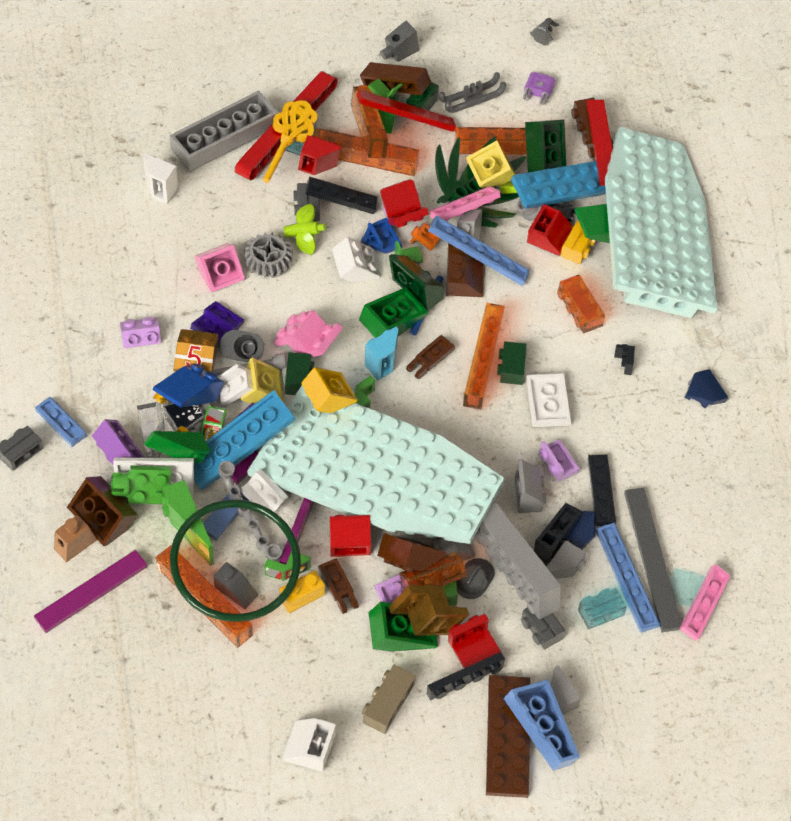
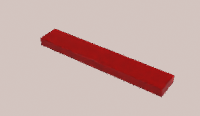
(405, 110)
(600, 136)

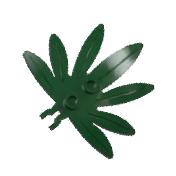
(457, 189)

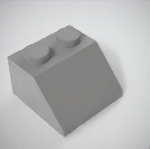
(529, 488)

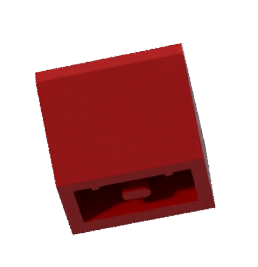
(318, 155)
(549, 230)
(349, 535)

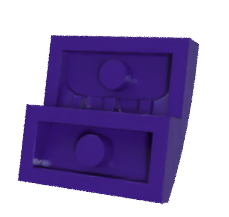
(217, 320)

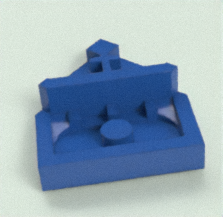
(380, 236)

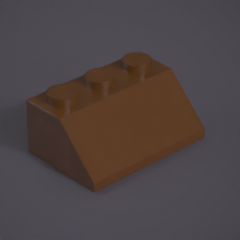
(463, 274)
(103, 513)
(407, 553)

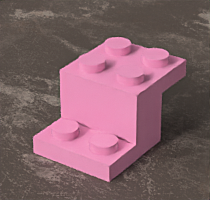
(307, 334)

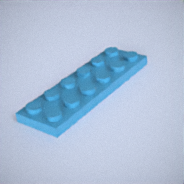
(558, 184)
(243, 437)

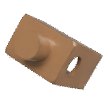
(72, 538)

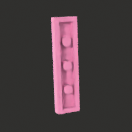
(466, 203)
(704, 602)

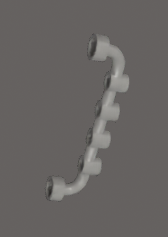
(272, 551)

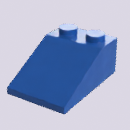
(190, 386)

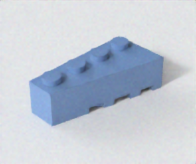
(544, 723)

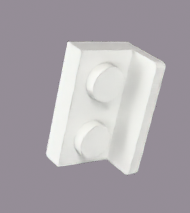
(236, 384)
(264, 491)

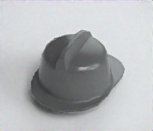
(241, 345)
(479, 576)

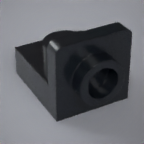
(627, 354)

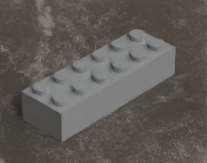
(223, 131)
(519, 563)

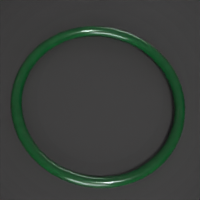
(228, 616)

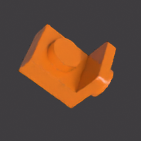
(423, 236)

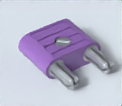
(540, 86)

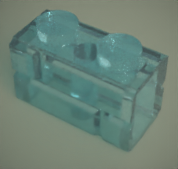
(602, 608)

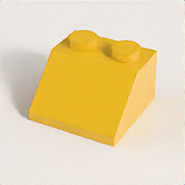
(328, 390)

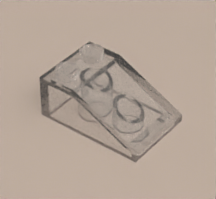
(151, 419)

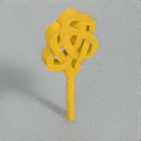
(297, 128)

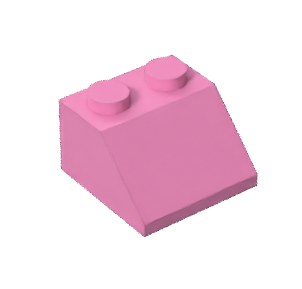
(220, 267)

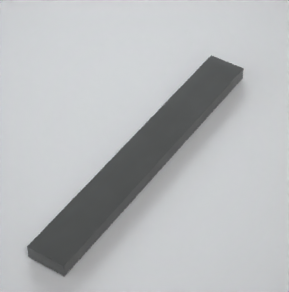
(653, 560)

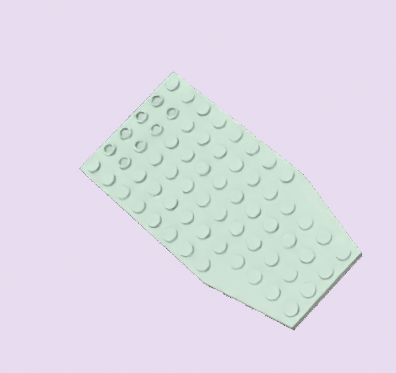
(658, 226)
(380, 469)

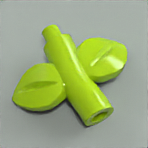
(305, 229)

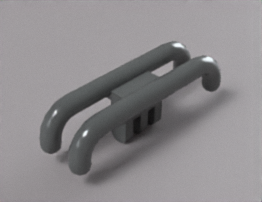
(473, 94)

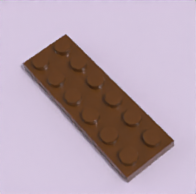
(506, 742)

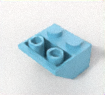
(381, 353)

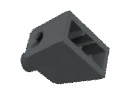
(401, 42)

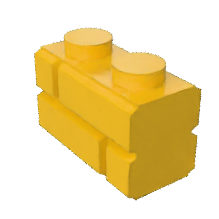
(577, 245)
(306, 591)

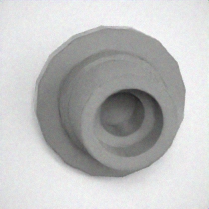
(530, 213)

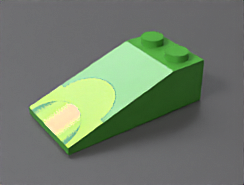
(178, 507)

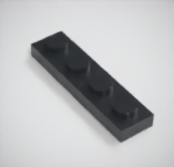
(341, 195)
(601, 489)
(460, 678)

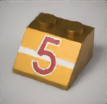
(196, 348)

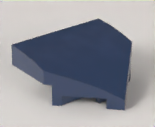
(705, 389)
(584, 530)

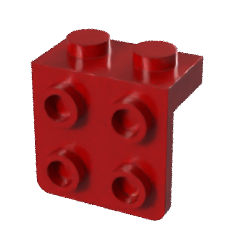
(402, 203)
(472, 641)

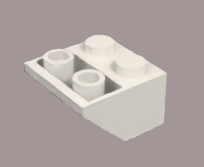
(160, 177)
(355, 261)
(310, 743)

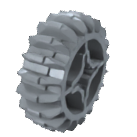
(277, 261)

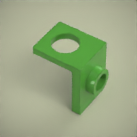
(380, 89)
(413, 253)

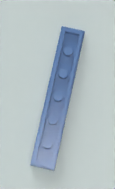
(479, 250)
(627, 577)

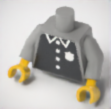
(183, 418)

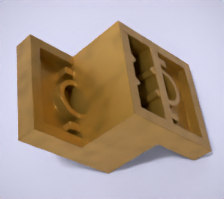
(428, 610)

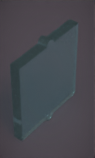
(685, 586)

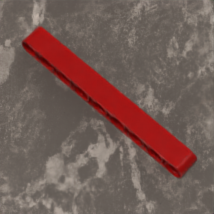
(267, 145)

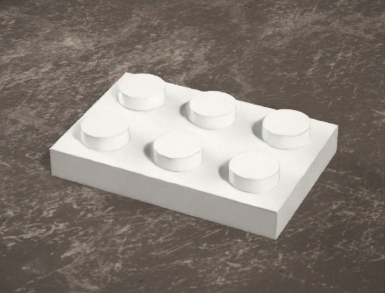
(548, 400)

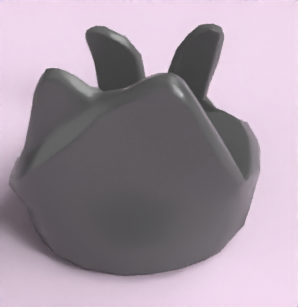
(541, 34)

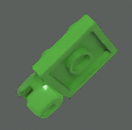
(141, 484)

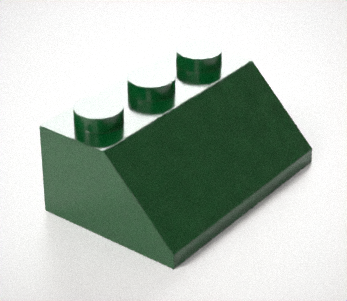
(545, 144)
(419, 282)

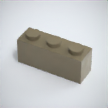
(388, 698)

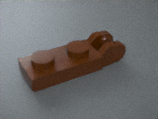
(431, 356)
(338, 584)

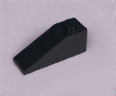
(556, 532)

